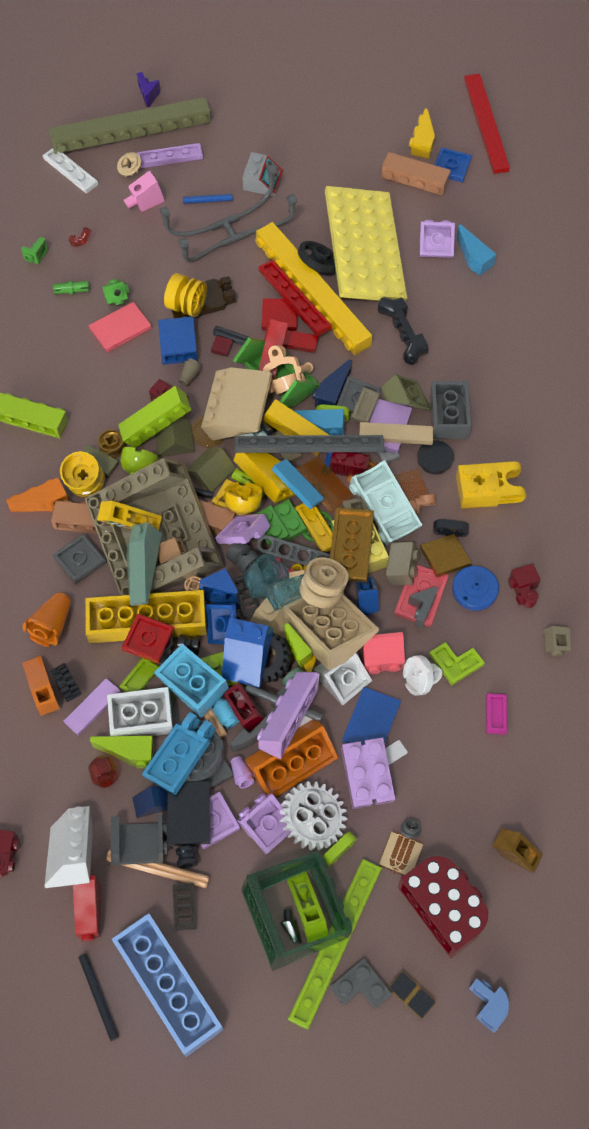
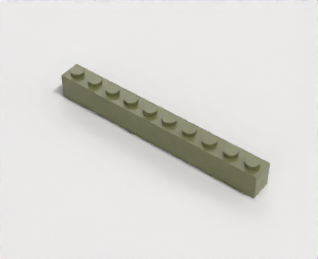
(129, 125)

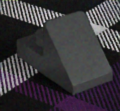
(423, 601)

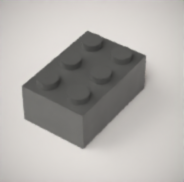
(450, 409)

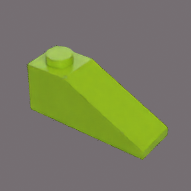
(130, 749)
(308, 907)

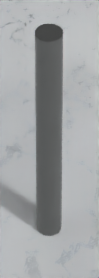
(273, 698)

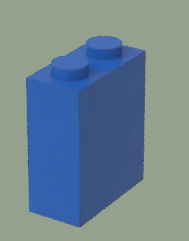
(177, 340)

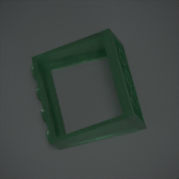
(263, 920)

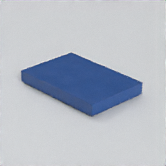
(371, 717)

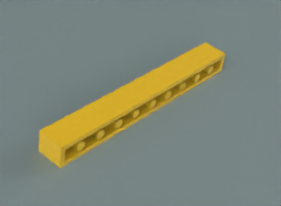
(343, 321)

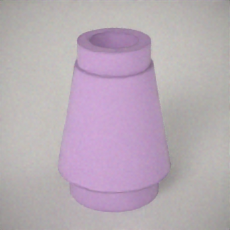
(242, 774)

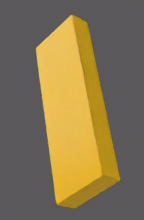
(316, 526)

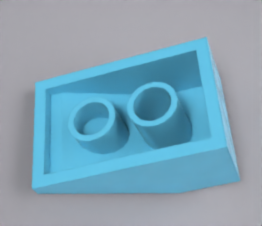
(192, 680)

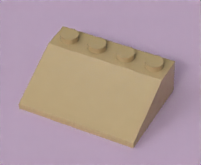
(236, 402)
(330, 632)

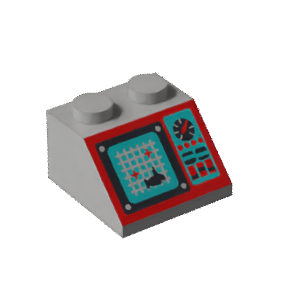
(256, 175)

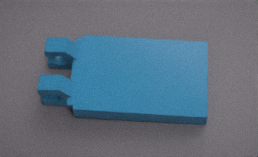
(179, 753)

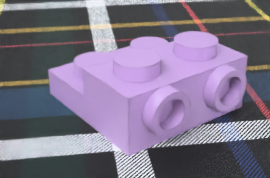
(437, 239)
(243, 528)
(263, 822)

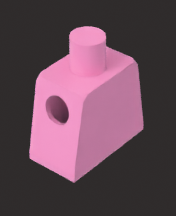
(144, 193)

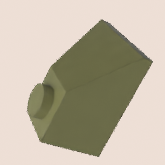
(405, 392)

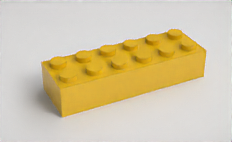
(112, 616)

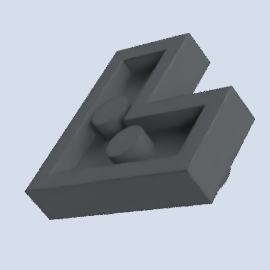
(364, 980)

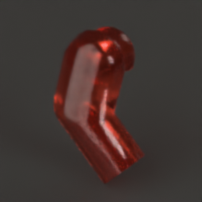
(80, 240)

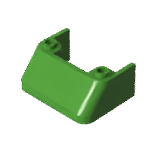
(251, 355)

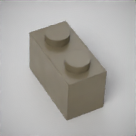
(402, 563)

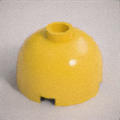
(243, 499)

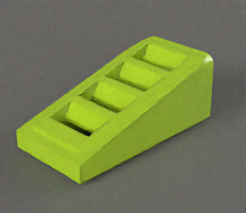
(299, 648)

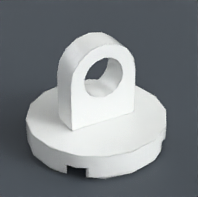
(420, 675)

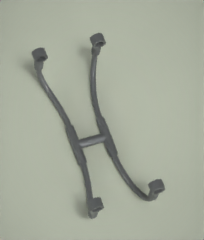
(184, 244)

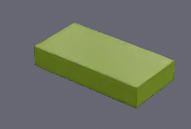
(139, 676)

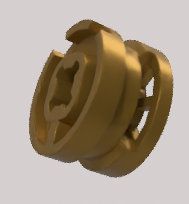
(111, 443)

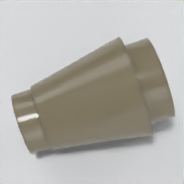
(189, 371)

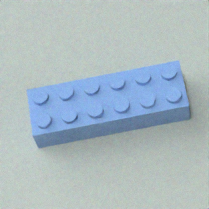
(167, 985)

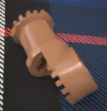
(422, 501)

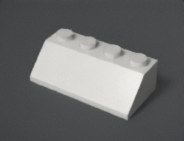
(70, 849)

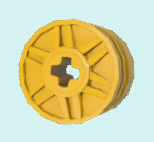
(185, 294)
(76, 467)

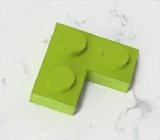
(455, 667)

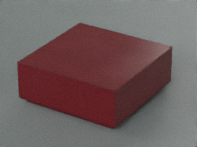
(222, 346)

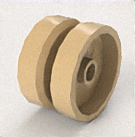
(323, 582)

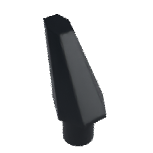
(290, 926)

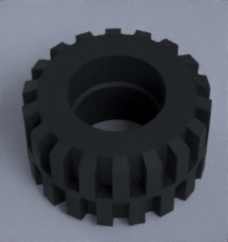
(281, 662)

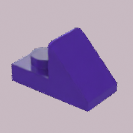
(148, 89)

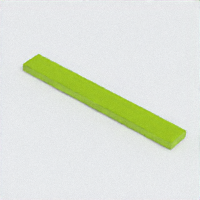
(329, 958)

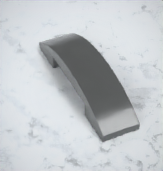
(244, 739)

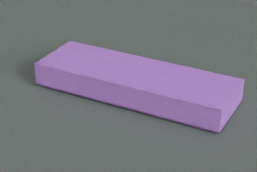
(91, 707)

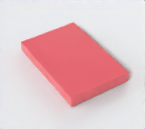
(120, 327)
(424, 580)

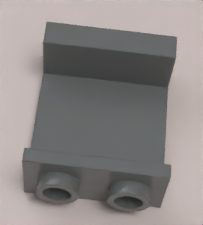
(137, 842)

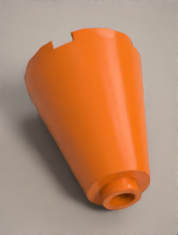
(48, 620)

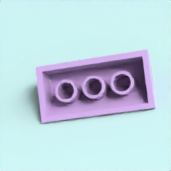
(289, 713)

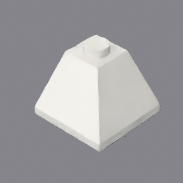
(345, 679)

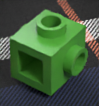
(109, 289)

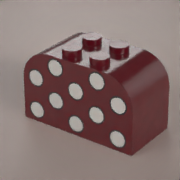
(445, 903)

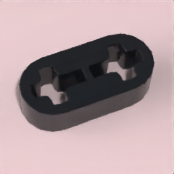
(449, 527)

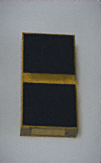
(411, 995)

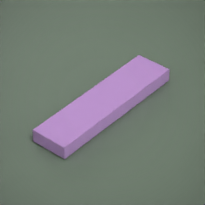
(170, 155)

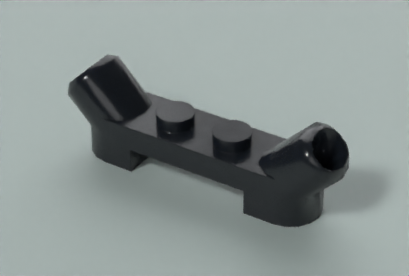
(397, 310)

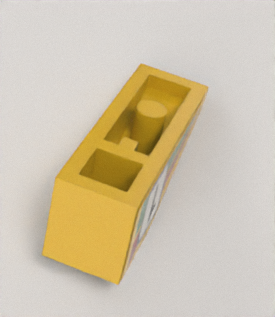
(126, 516)

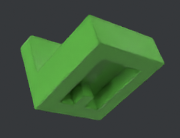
(37, 251)

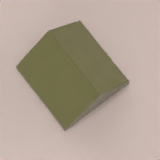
(175, 438)
(211, 468)

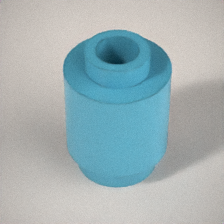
(225, 713)

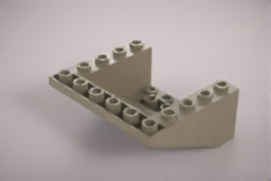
(168, 492)

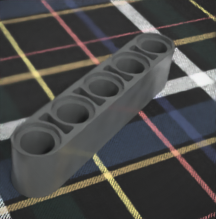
(293, 550)

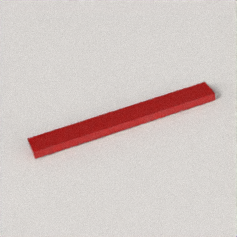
(486, 123)

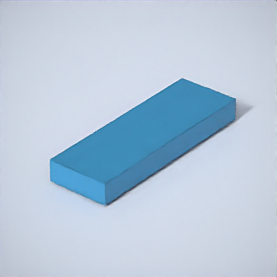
(297, 484)

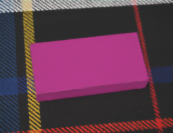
(496, 713)

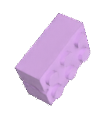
(367, 773)

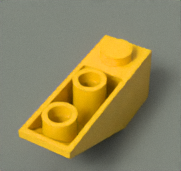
(424, 137)

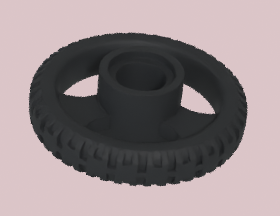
(319, 256)

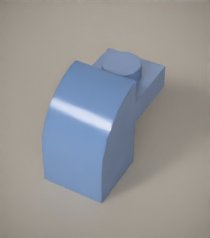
(496, 1004)

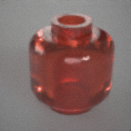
(103, 771)

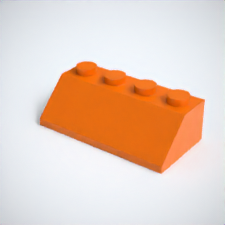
(304, 756)

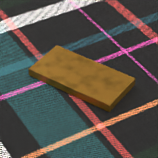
(352, 541)

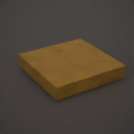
(445, 555)

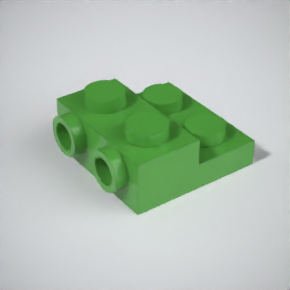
(283, 522)

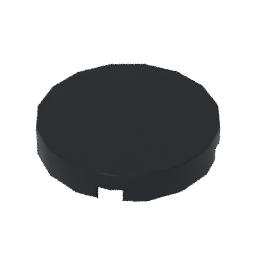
(435, 457)

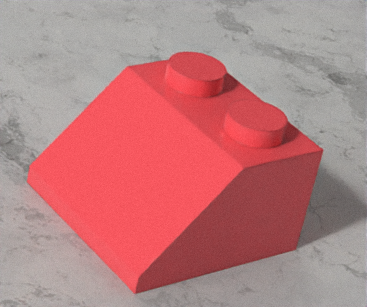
(384, 653)

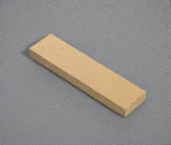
(399, 433)

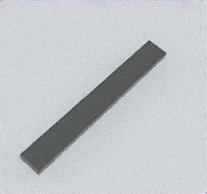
(309, 443)

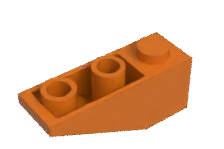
(38, 498)
(40, 686)

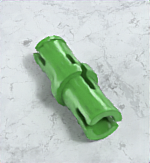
(71, 287)

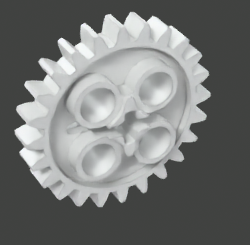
(303, 830)

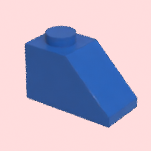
(367, 596)

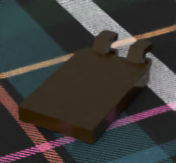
(215, 298)

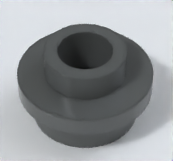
(410, 828)

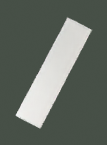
(71, 170)

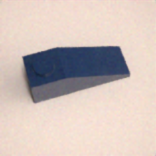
(332, 386)

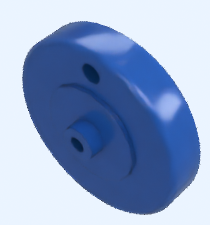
(475, 588)

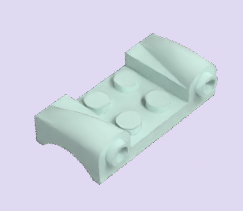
(390, 505)

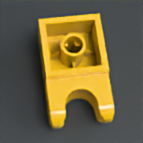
(487, 484)

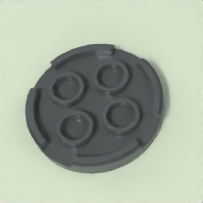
(209, 761)

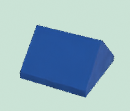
(219, 588)
(217, 620)

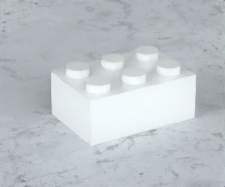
(140, 713)

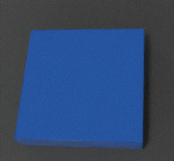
(454, 161)

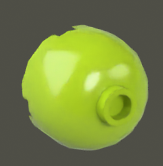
(134, 460)

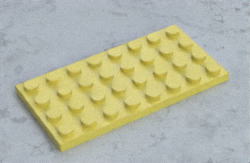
(364, 244)

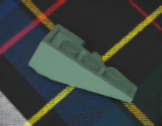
(141, 561)

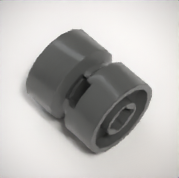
(242, 555)

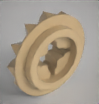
(124, 162)

